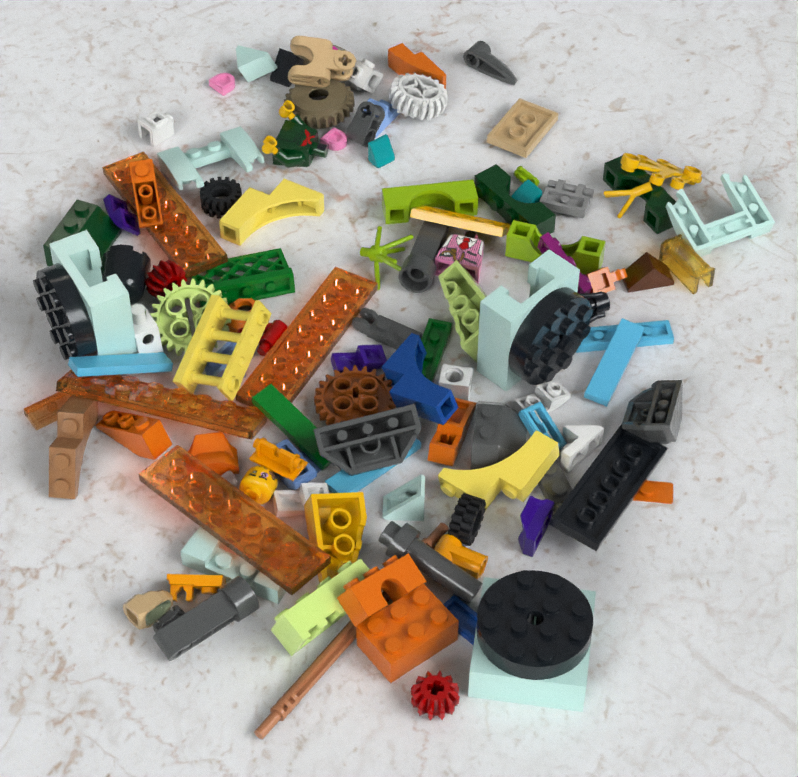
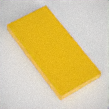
(460, 220)

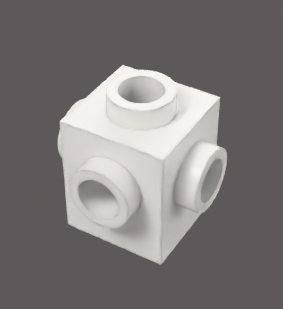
(365, 76)

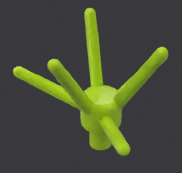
(379, 253)

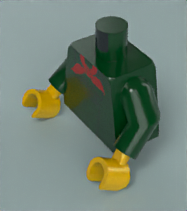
(295, 142)

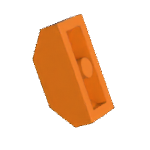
(215, 452)

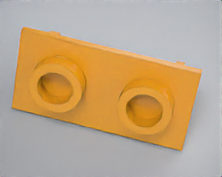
(277, 459)

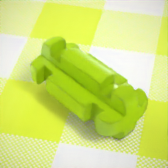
(523, 175)

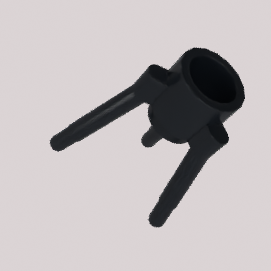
(599, 304)

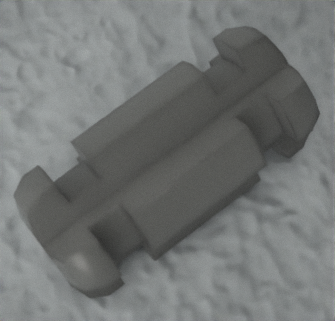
(167, 618)

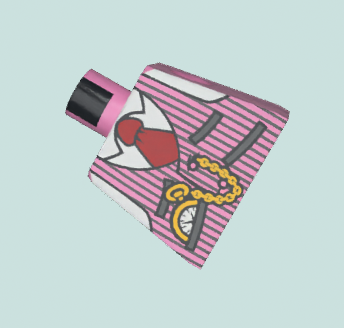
(464, 249)

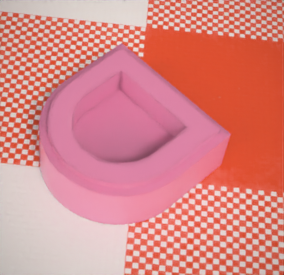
(222, 83)
(335, 139)

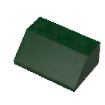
(84, 217)

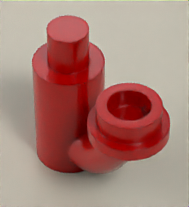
(271, 334)

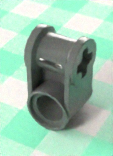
(365, 126)

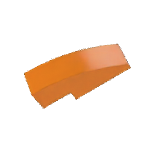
(404, 61)
(450, 436)

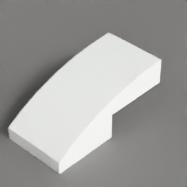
(291, 502)

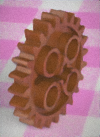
(352, 395)

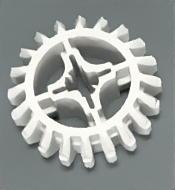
(418, 96)

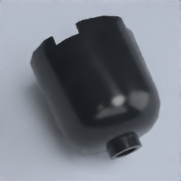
(130, 268)

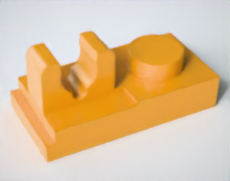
(206, 583)

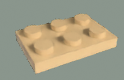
(522, 128)

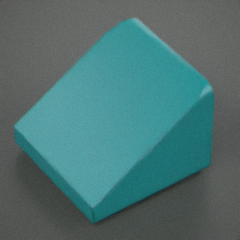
(380, 151)
(528, 193)

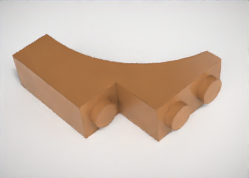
(66, 453)

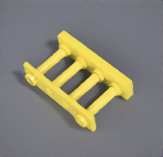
(203, 342)

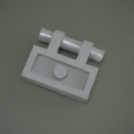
(567, 198)

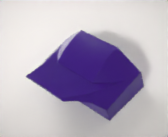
(535, 521)

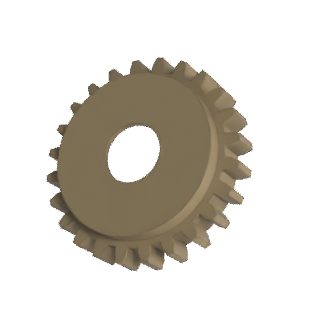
(324, 112)

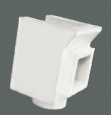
(158, 125)

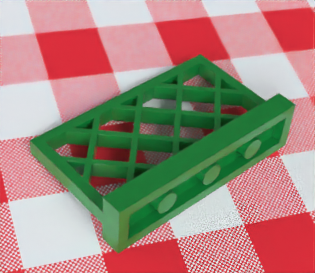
(254, 282)

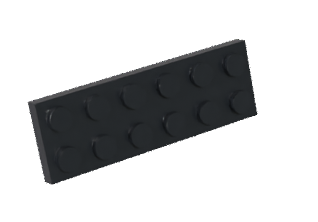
(607, 488)

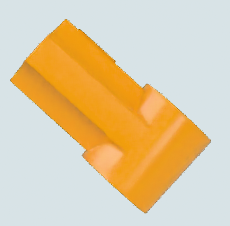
(465, 558)

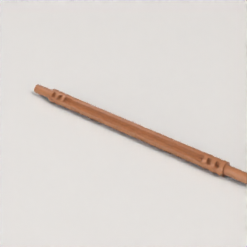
(324, 661)

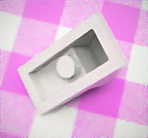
(581, 442)

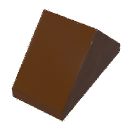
(647, 274)

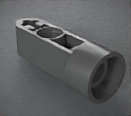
(420, 265)
(230, 603)

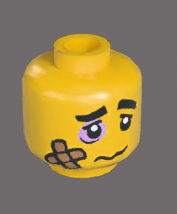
(259, 483)

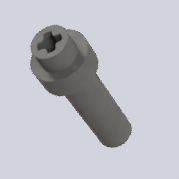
(406, 540)

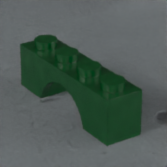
(494, 189)
(655, 208)

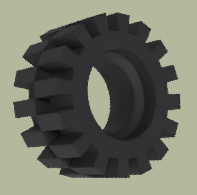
(218, 188)
(467, 518)

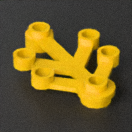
(664, 170)

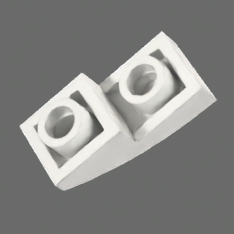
(550, 394)

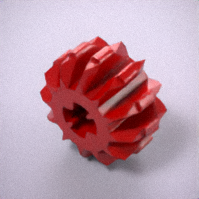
(163, 277)
(435, 695)

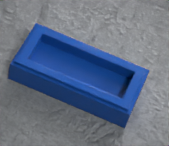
(466, 616)

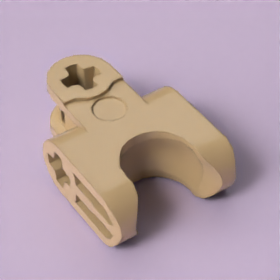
(323, 65)

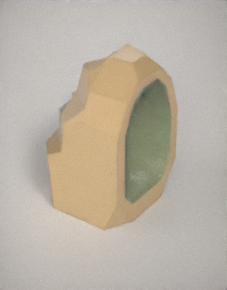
(147, 607)

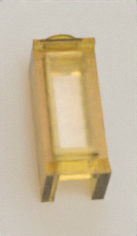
(685, 263)

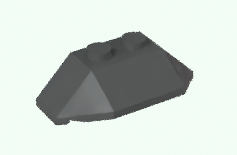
(656, 412)
(496, 434)
(370, 440)

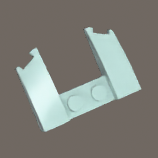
(182, 166)
(750, 218)
(207, 556)

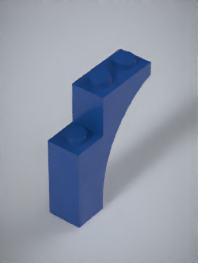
(412, 387)

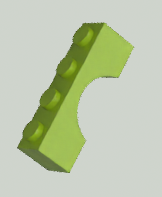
(450, 196)
(524, 238)

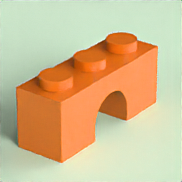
(365, 597)

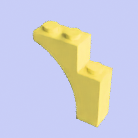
(258, 209)
(513, 475)

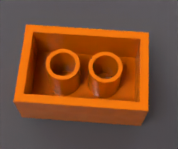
(407, 633)

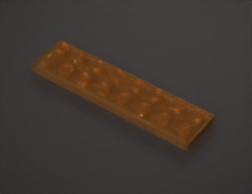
(182, 233)
(310, 336)
(166, 403)
(235, 519)

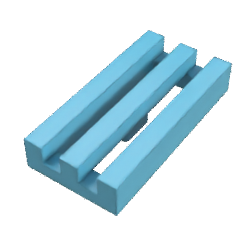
(533, 423)

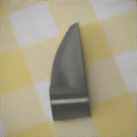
(481, 59)

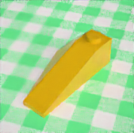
(336, 527)

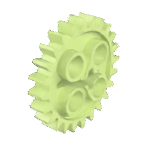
(170, 322)

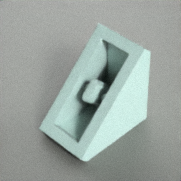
(254, 63)
(406, 501)

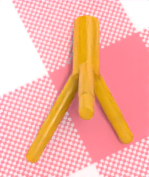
(635, 192)

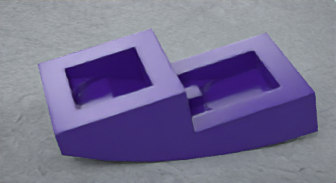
(120, 215)
(365, 355)

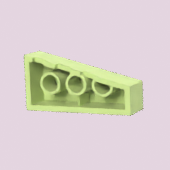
(464, 301)
(317, 610)

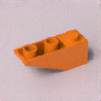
(145, 193)
(137, 433)

